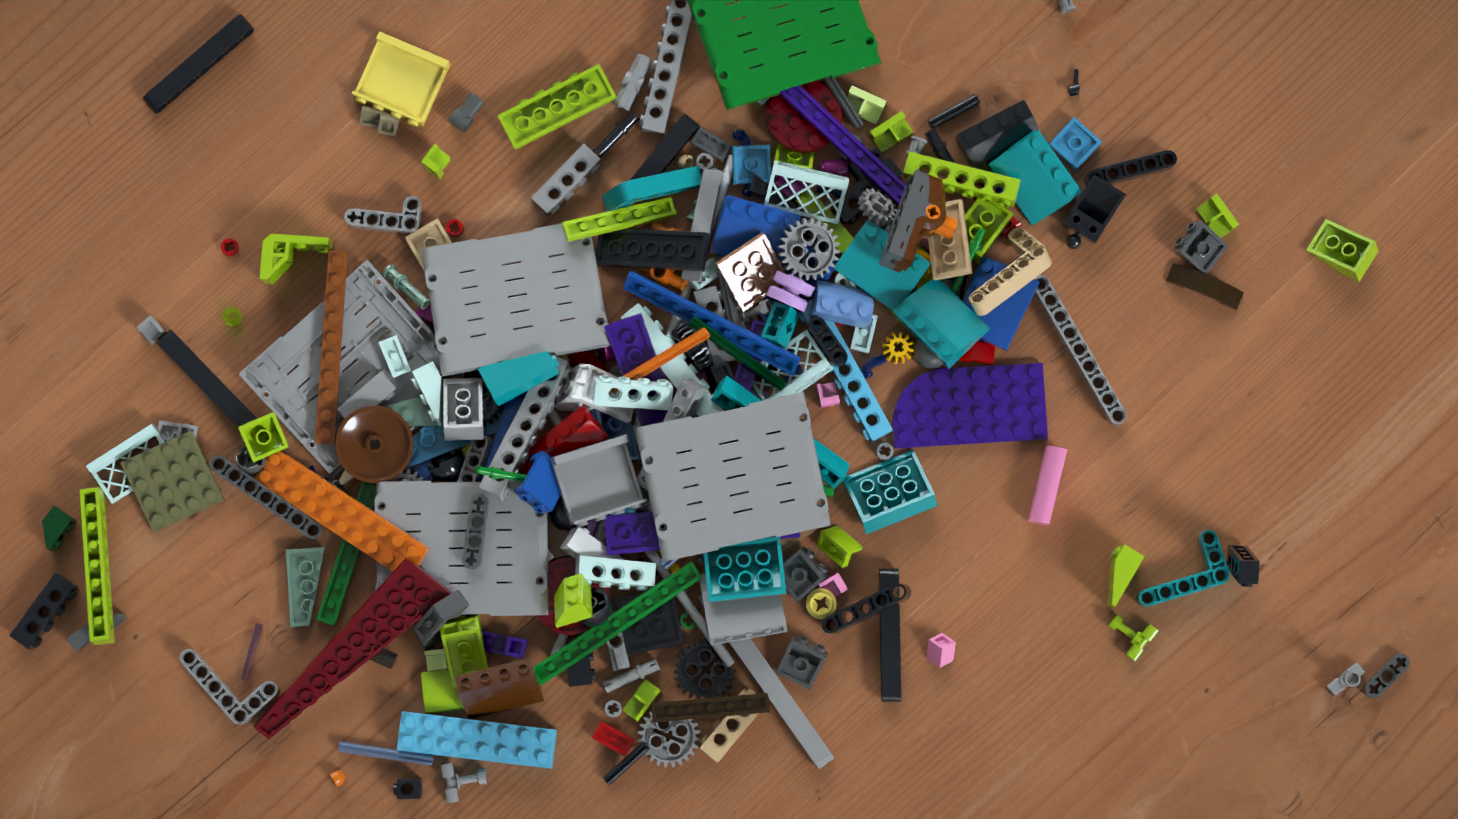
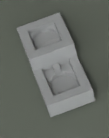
(171, 430)

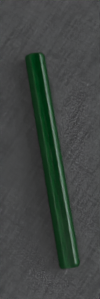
(739, 354)

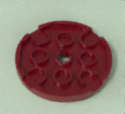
(794, 132)
(557, 572)

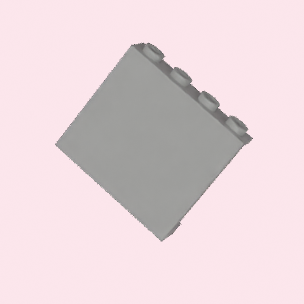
(597, 481)
(742, 617)

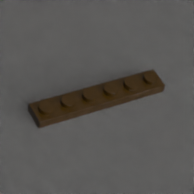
(710, 707)

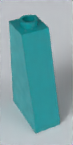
(518, 375)

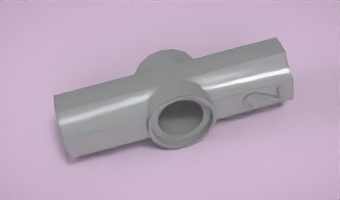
(633, 82)
(618, 653)

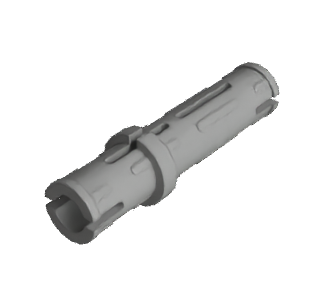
(631, 675)

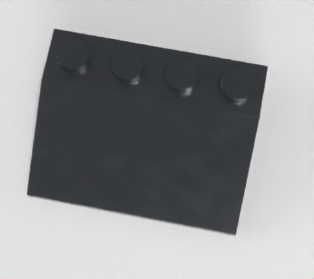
(995, 135)

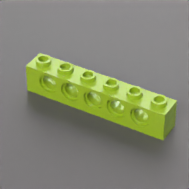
(971, 175)

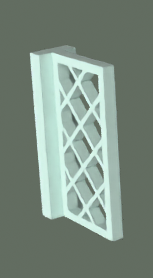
(810, 176)
(801, 381)
(118, 452)

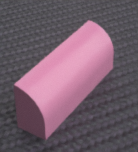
(1047, 485)

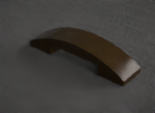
(1205, 285)

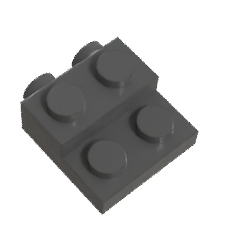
(1200, 247)
(803, 573)
(802, 661)

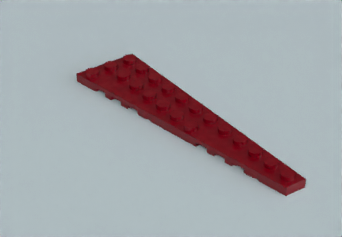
(384, 616)

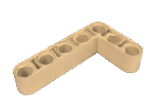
(1031, 263)

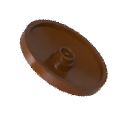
(374, 444)

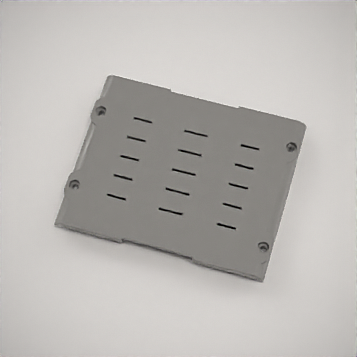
(501, 341)
(302, 347)
(702, 436)
(528, 542)

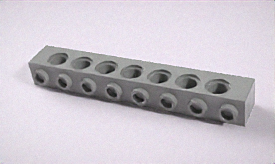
(658, 125)
(515, 434)

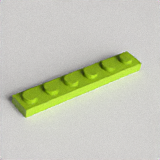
(619, 219)

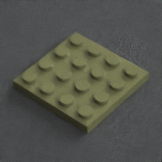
(172, 481)

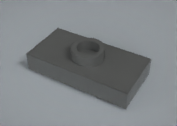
(711, 144)

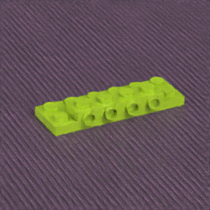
(556, 106)

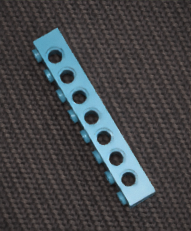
(870, 432)

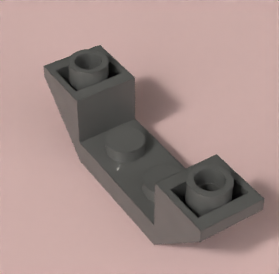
(437, 616)

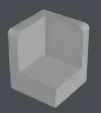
(151, 329)

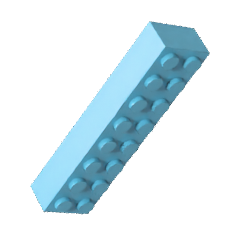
(477, 739)

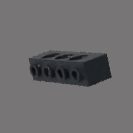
(851, 215)
(1243, 565)
(45, 599)

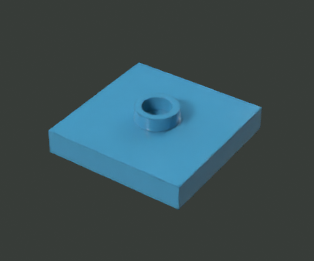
(1075, 143)
(751, 161)

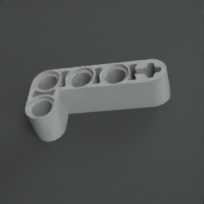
(383, 217)

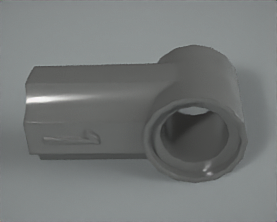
(463, 116)

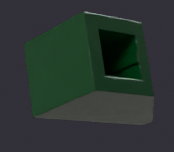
(56, 526)

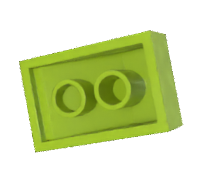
(989, 217)
(1343, 249)
(1121, 570)

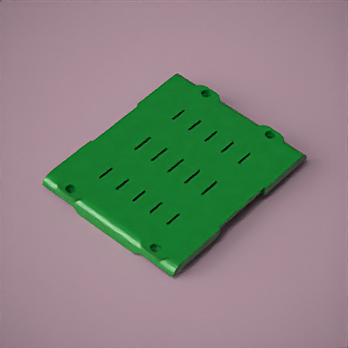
(779, 70)

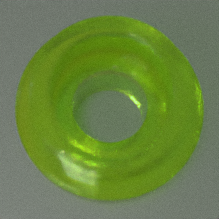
(238, 316)

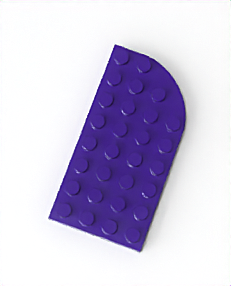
(972, 407)

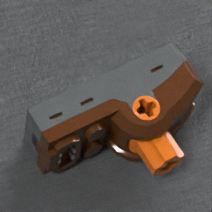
(917, 218)

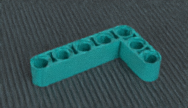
(652, 186)
(1191, 580)

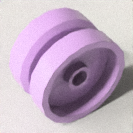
(790, 291)

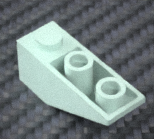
(431, 385)

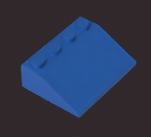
(743, 220)
(1007, 316)

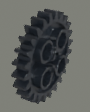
(692, 658)

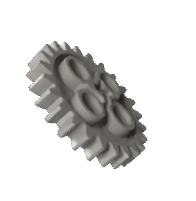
(822, 259)
(662, 752)

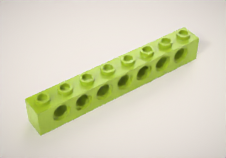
(97, 566)

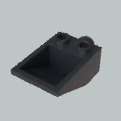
(1094, 208)

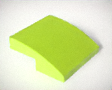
(439, 693)

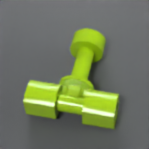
(1138, 639)

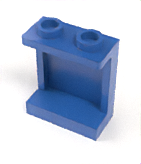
(540, 485)

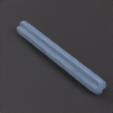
(385, 753)

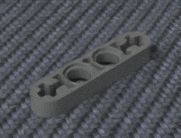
(473, 531)

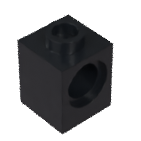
(717, 373)
(416, 792)

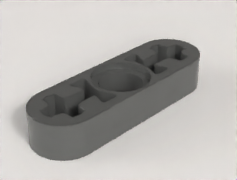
(1380, 690)

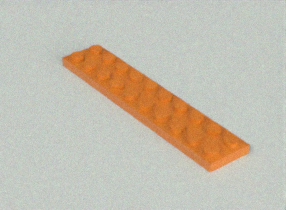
(339, 511)

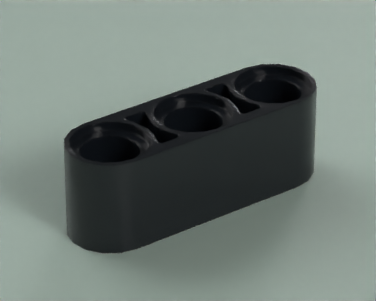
(830, 351)

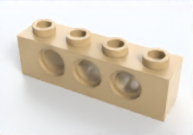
(716, 751)

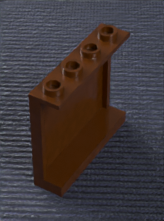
(499, 688)

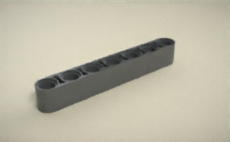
(257, 495)

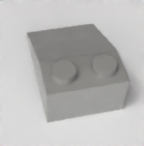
(463, 409)

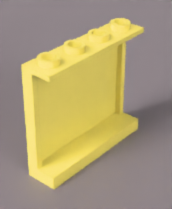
(401, 79)

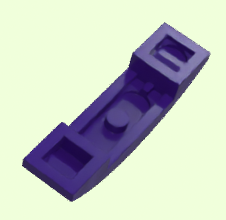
(504, 644)

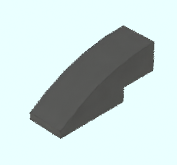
(80, 638)

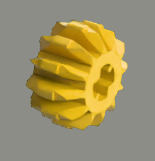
(900, 355)

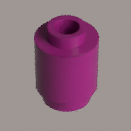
(834, 166)

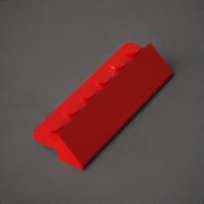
(571, 434)

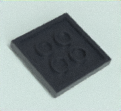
(653, 631)

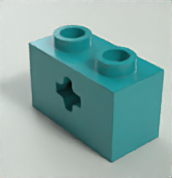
(780, 324)

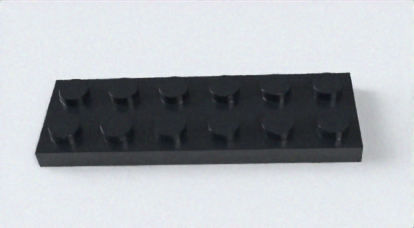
(653, 249)

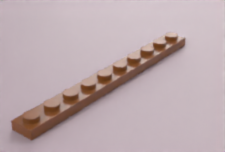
(331, 347)

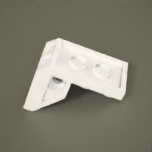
(579, 390)

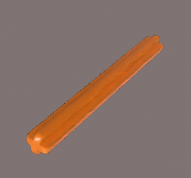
(666, 356)

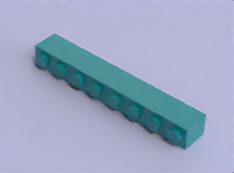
(732, 395)

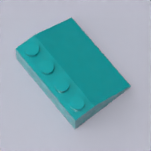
(1042, 176)
(861, 267)
(941, 321)
(890, 491)
(745, 570)

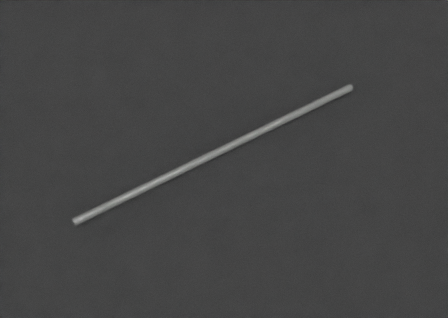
(682, 597)

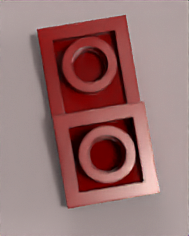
(980, 352)

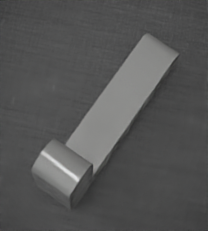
(224, 690)

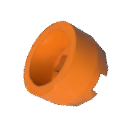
(337, 777)

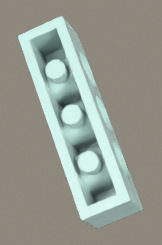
(660, 401)
(644, 570)

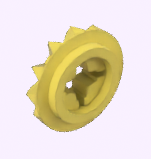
(812, 604)

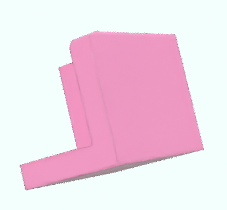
(827, 394)
(834, 584)
(941, 650)

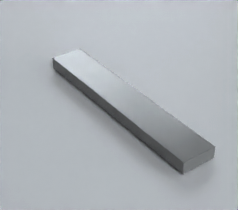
(705, 211)

